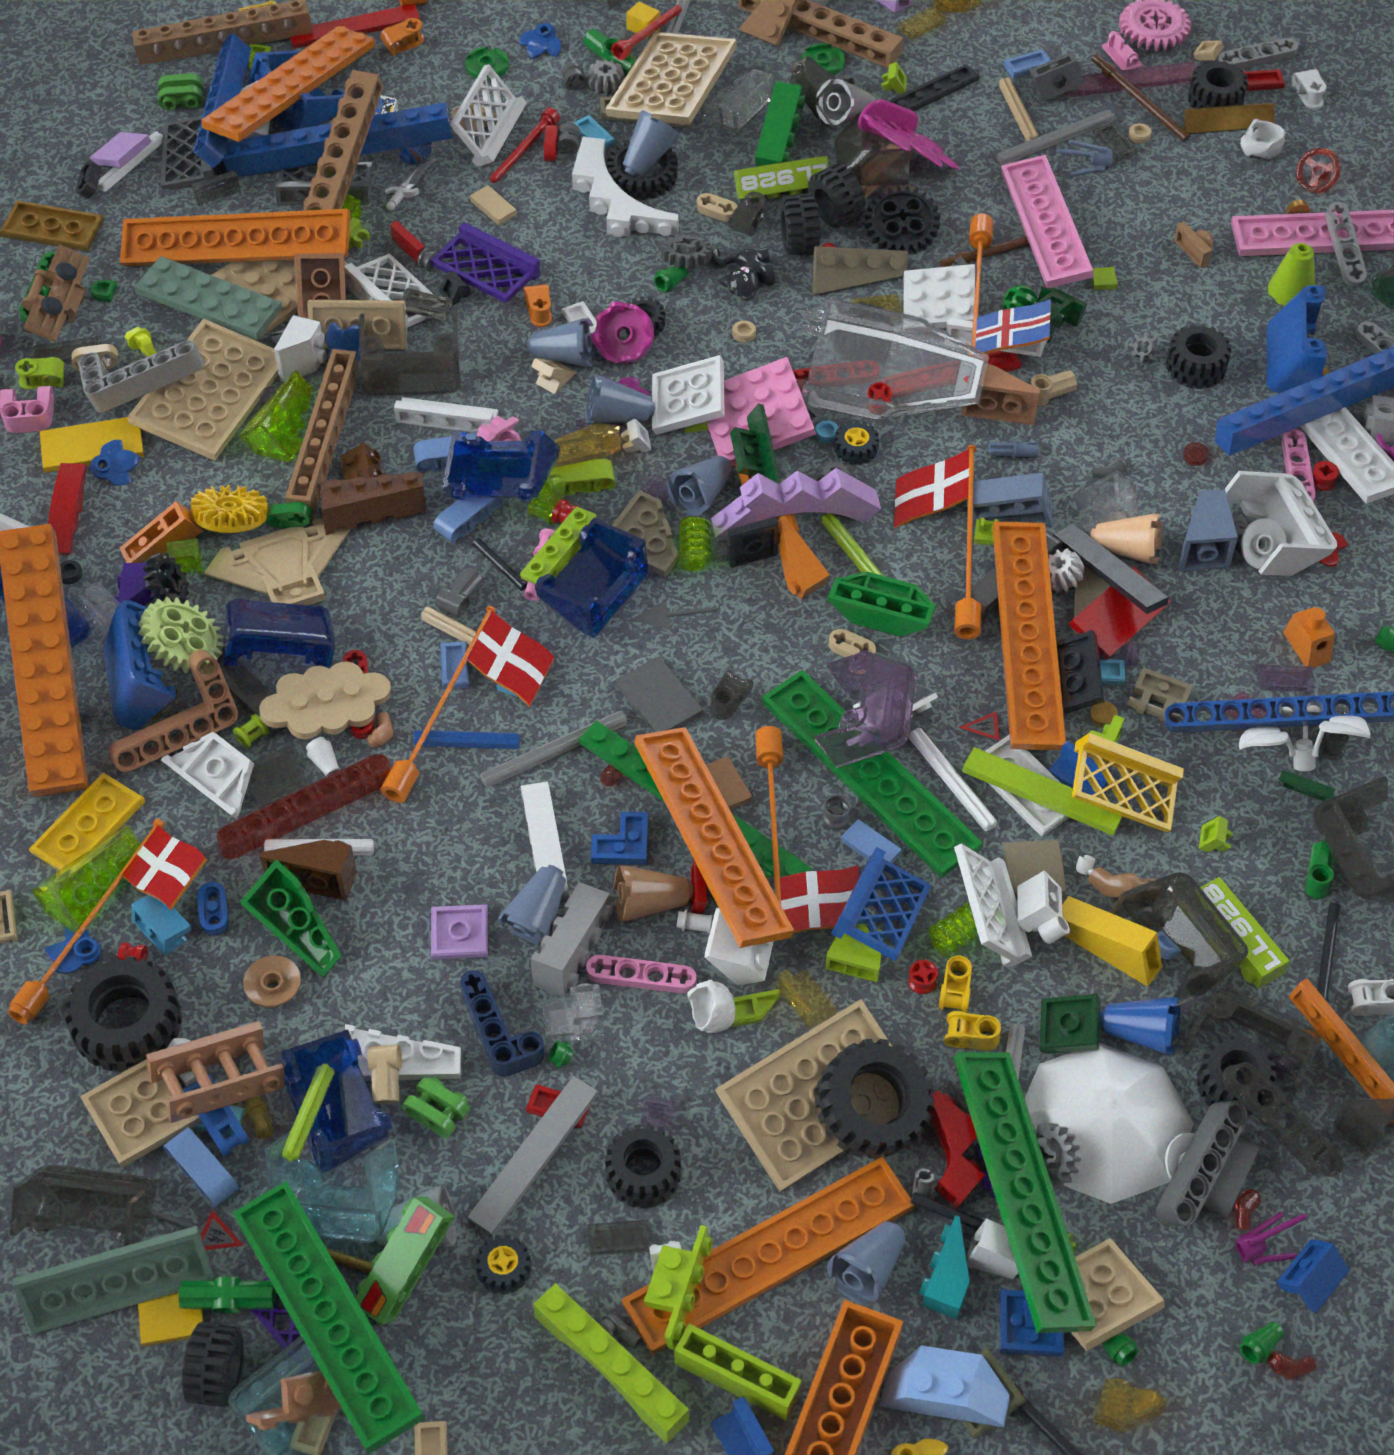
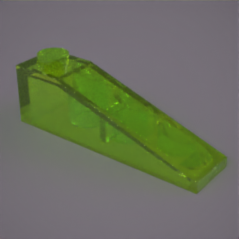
(277, 423)
(80, 885)

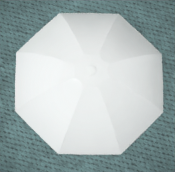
(1120, 1117)

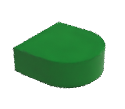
(103, 290)

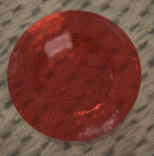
(1196, 454)

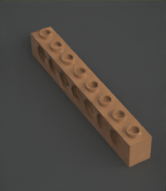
(840, 31)
(209, 33)
(369, 89)
(324, 429)

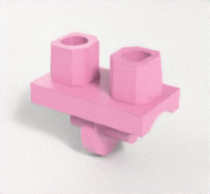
(499, 430)

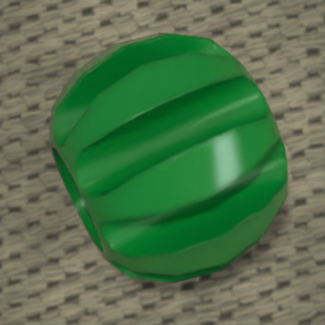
(1018, 297)

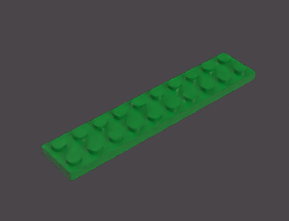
(877, 780)
(1024, 1193)
(329, 1318)

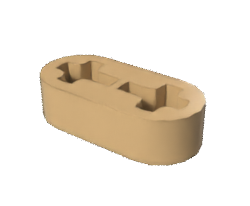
(717, 208)
(101, 350)
(852, 644)

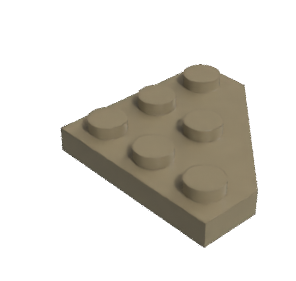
(647, 520)

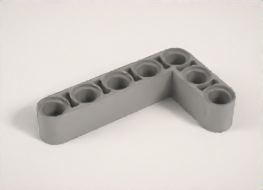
(115, 388)

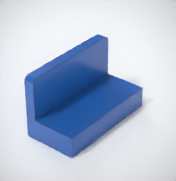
(1065, 769)
(1314, 1273)
(741, 1432)

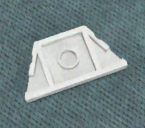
(214, 770)

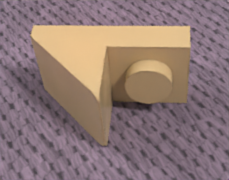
(552, 374)

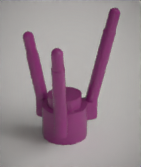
(1252, 1244)

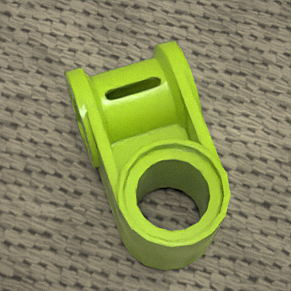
(41, 372)

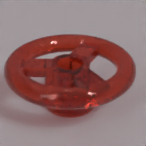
(1323, 176)

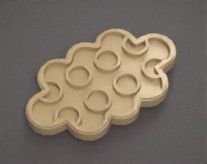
(325, 700)

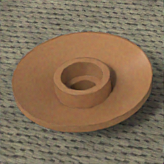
(267, 971)

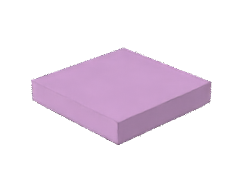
(121, 149)
(459, 931)

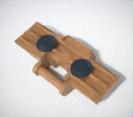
(65, 293)

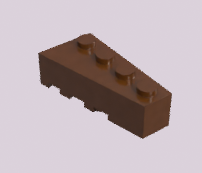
(371, 499)

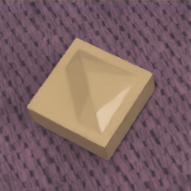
(1208, 50)

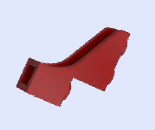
(956, 1137)

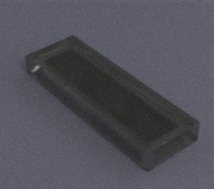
(62, 349)

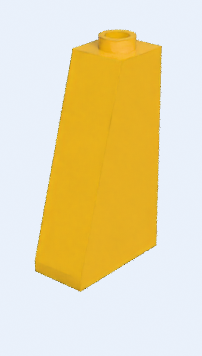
(1114, 940)

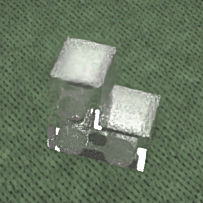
(576, 1020)

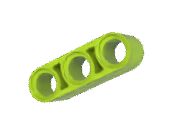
(587, 476)

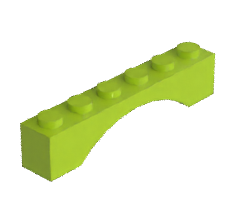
(644, 1393)

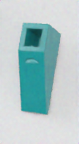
(950, 1277)

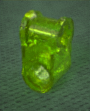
(546, 501)

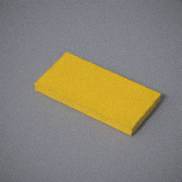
(84, 442)
(87, 822)

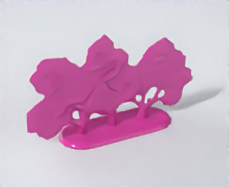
(898, 126)

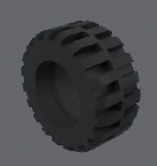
(108, 984)
(900, 1072)

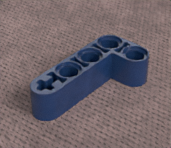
(492, 1023)

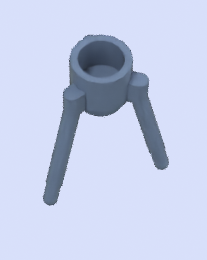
(1099, 156)

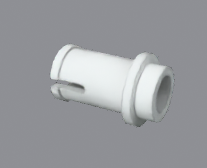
(694, 921)

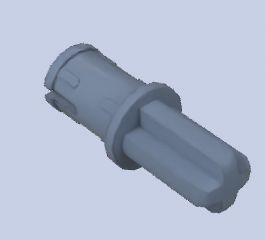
(1014, 449)

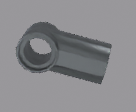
(458, 595)

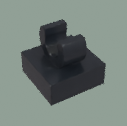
(453, 287)

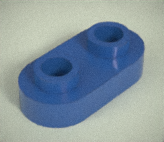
(213, 910)

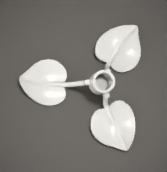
(1304, 752)

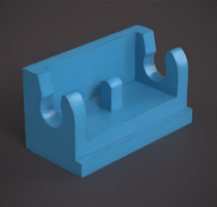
(159, 923)

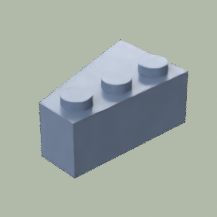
(1013, 498)

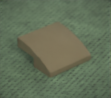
(1031, 858)

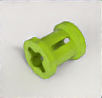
(255, 723)

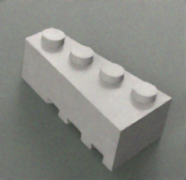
(570, 940)

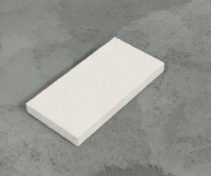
(1037, 816)

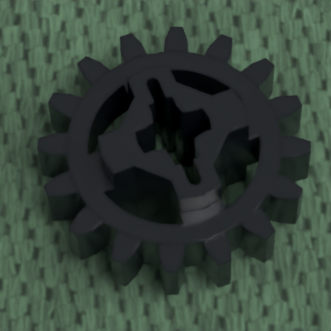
(165, 578)

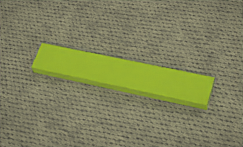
(1038, 790)

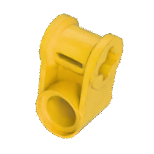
(955, 989)
(971, 1031)

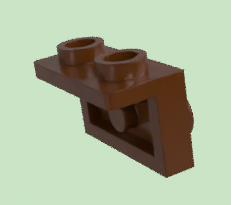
(361, 462)

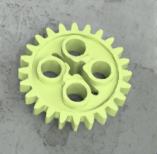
(178, 631)

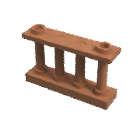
(209, 1051)

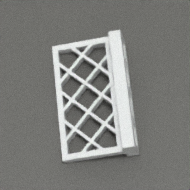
(498, 127)
(365, 287)
(993, 906)

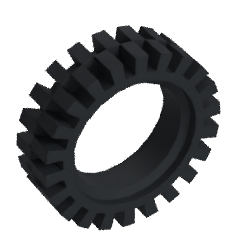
(642, 186)

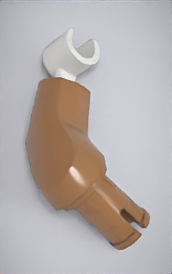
(1107, 883)

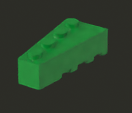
(780, 124)

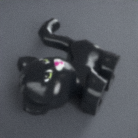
(753, 267)

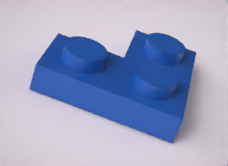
(626, 848)
(1018, 1330)

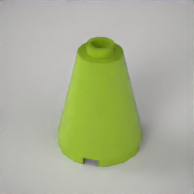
(1293, 273)

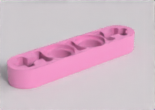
(1301, 450)
(642, 970)

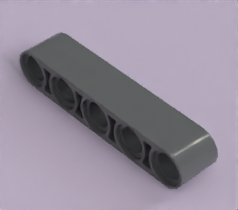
(986, 589)
(1202, 1163)

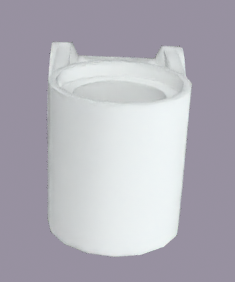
(1309, 87)
(1372, 998)

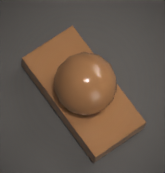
(1195, 244)

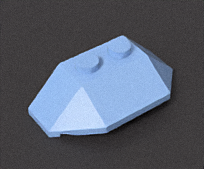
(947, 1386)

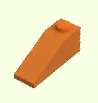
(170, 526)
(800, 565)

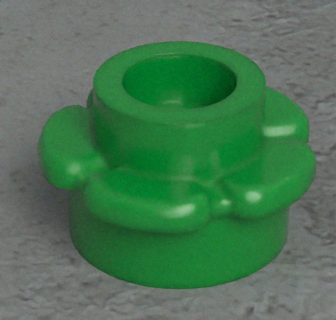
(560, 1053)

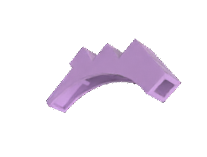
(798, 493)

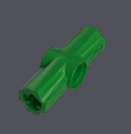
(602, 46)
(227, 1295)

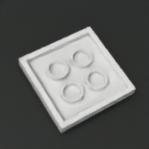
(940, 293)
(688, 395)

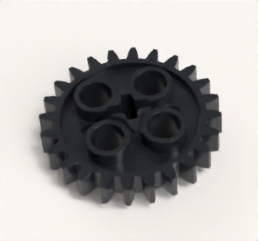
(902, 220)

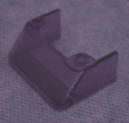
(884, 711)

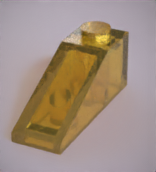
(588, 444)

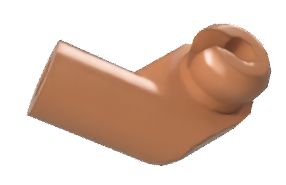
(383, 732)

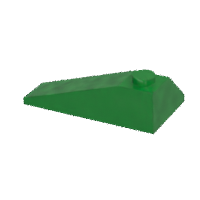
(288, 912)

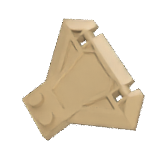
(281, 563)

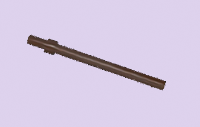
(1110, 71)
(988, 251)

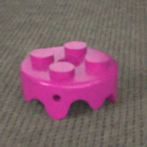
(608, 329)

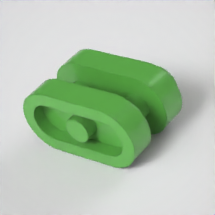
(180, 90)
(450, 1103)

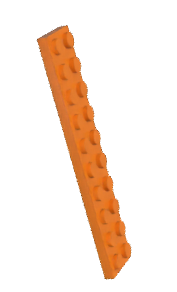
(287, 82)
(234, 237)
(1028, 636)
(713, 838)
(781, 1248)

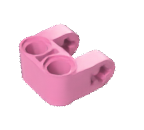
(27, 414)

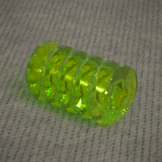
(694, 543)
(953, 930)

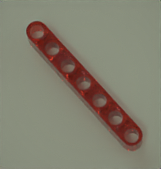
(291, 810)

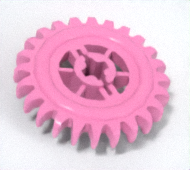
(1155, 32)

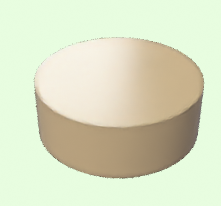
(1140, 133)
(744, 331)

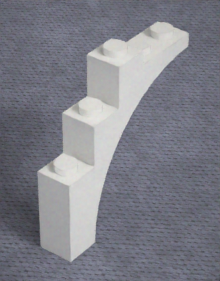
(607, 198)

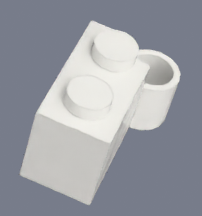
(1041, 908)

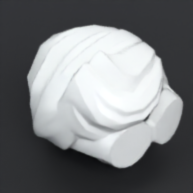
(1265, 141)
(712, 1006)

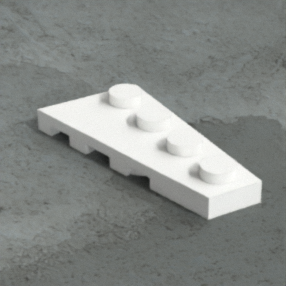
(418, 1058)

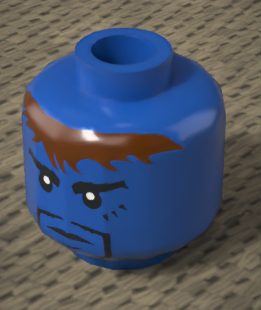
(415, 154)

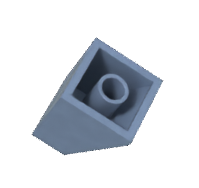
(1210, 534)

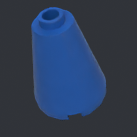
(1144, 1022)

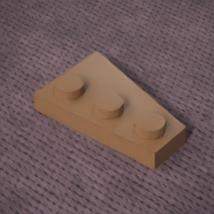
(769, 20)

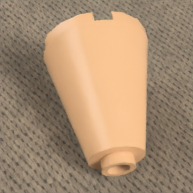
(1131, 537)

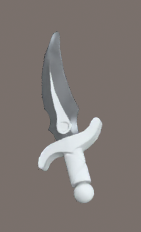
(404, 190)

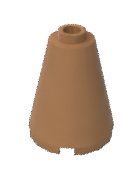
(648, 892)

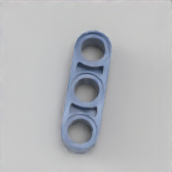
(433, 453)
(463, 515)
(200, 1164)

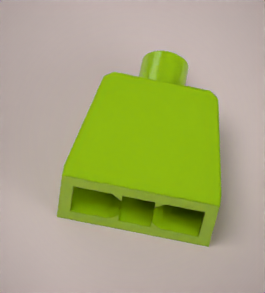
(854, 957)

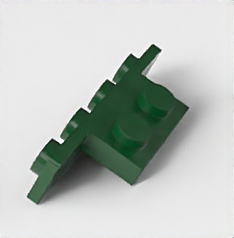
(754, 447)

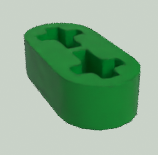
(289, 515)

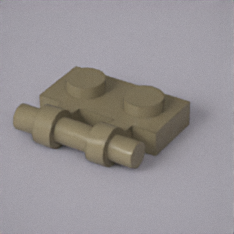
(1159, 689)

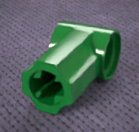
(1320, 871)

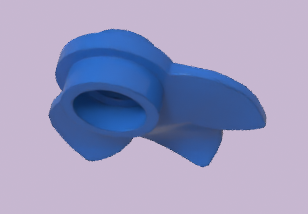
(539, 42)
(343, 340)
(118, 462)
(75, 957)

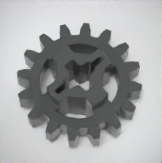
(686, 251)
(1056, 1142)

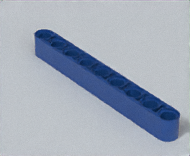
(224, 86)
(1271, 706)

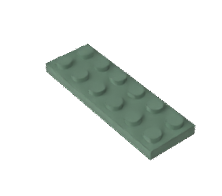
(208, 297)
(112, 1279)

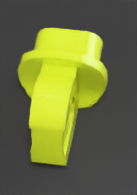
(140, 339)

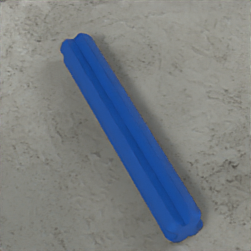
(469, 739)

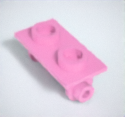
(1121, 52)

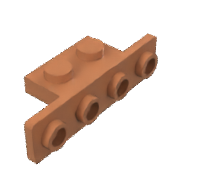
(301, 1397)

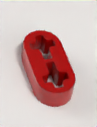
(550, 143)

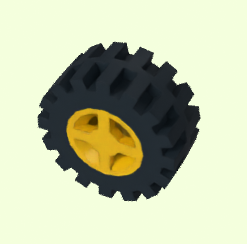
(849, 436)
(501, 1254)

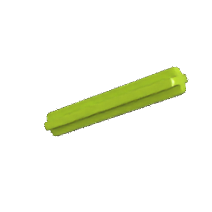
(848, 544)
(308, 1113)

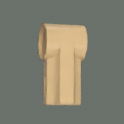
(1053, 385)
(385, 1064)

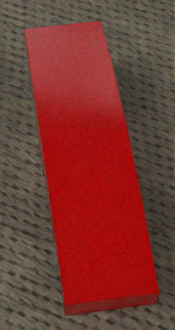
(67, 504)

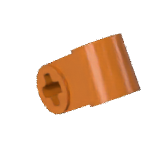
(401, 37)
(538, 304)

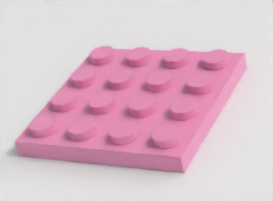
(782, 400)

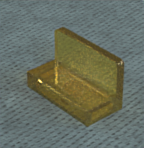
(805, 997)

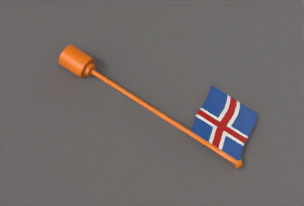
(1005, 327)

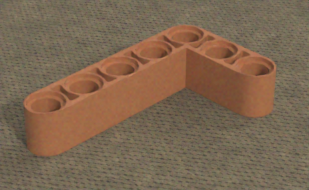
(182, 721)

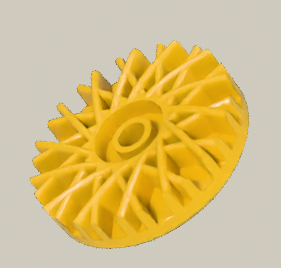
(229, 510)

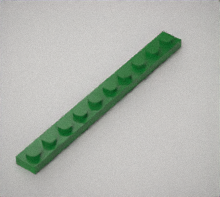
(628, 761)

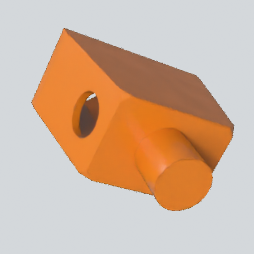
(1311, 636)

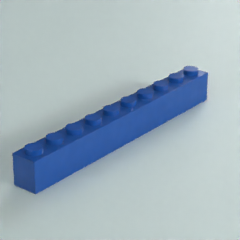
(306, 145)
(1306, 402)

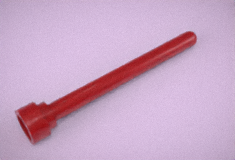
(623, 48)
(548, 117)

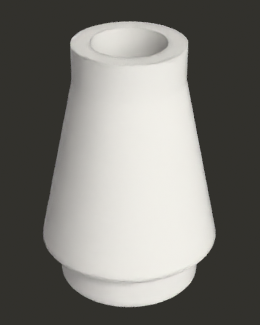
(323, 756)

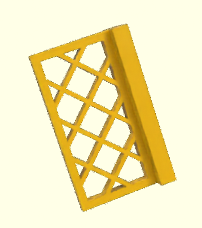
(1126, 761)

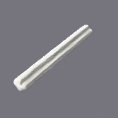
(952, 779)

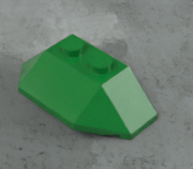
(882, 603)

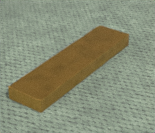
(1226, 117)

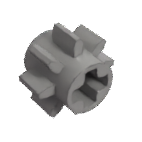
(1137, 345)

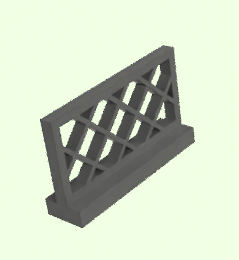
(168, 155)
(292, 191)

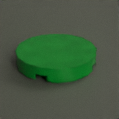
(826, 56)
(495, 58)

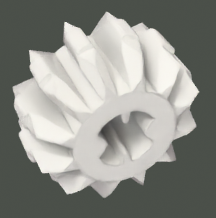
(1065, 570)

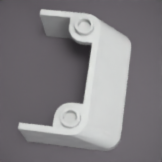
(1287, 503)

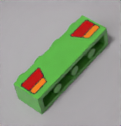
(403, 1259)

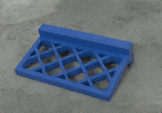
(860, 900)

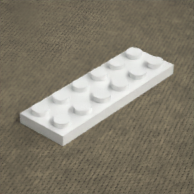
(1354, 453)

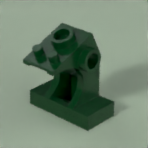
(1070, 309)

